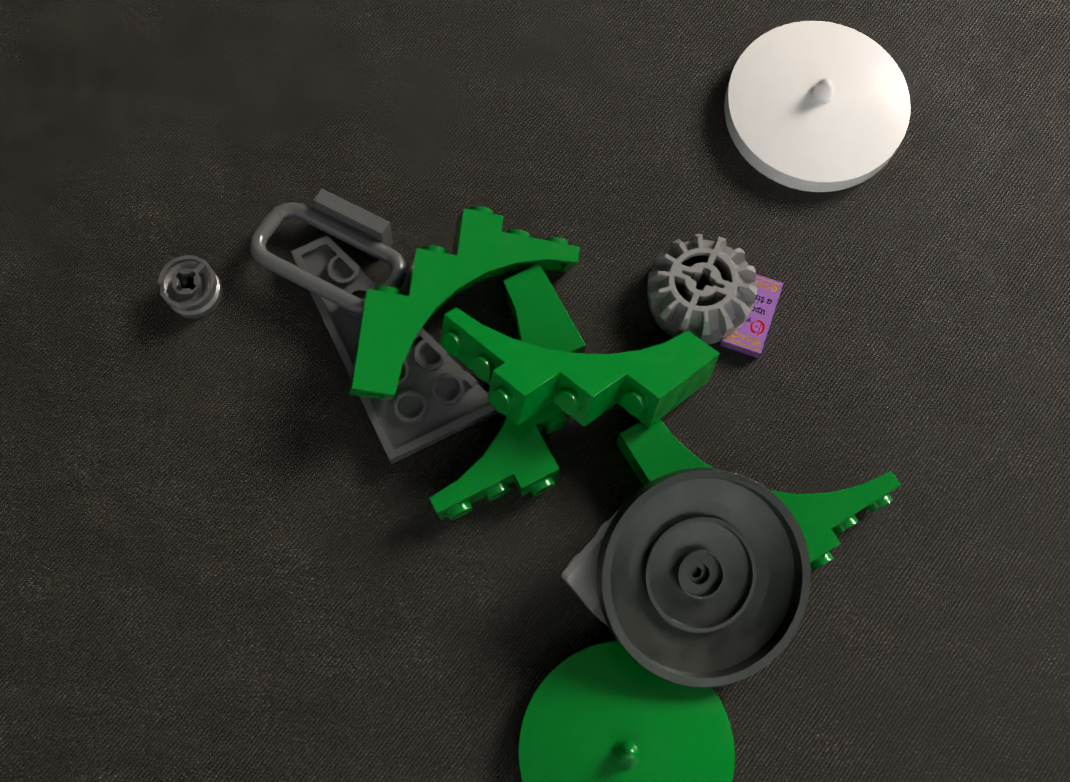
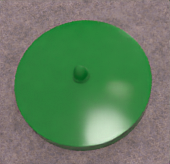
(618, 722)

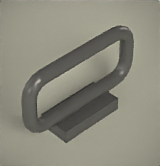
(341, 221)

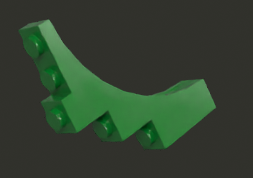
(434, 276)
(582, 384)
(519, 451)
(657, 452)

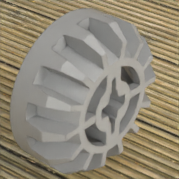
(707, 312)

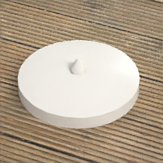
(816, 106)

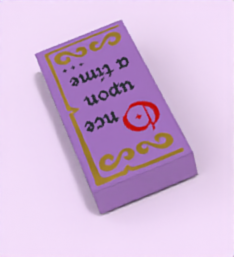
(752, 335)

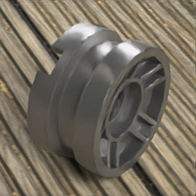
(189, 302)

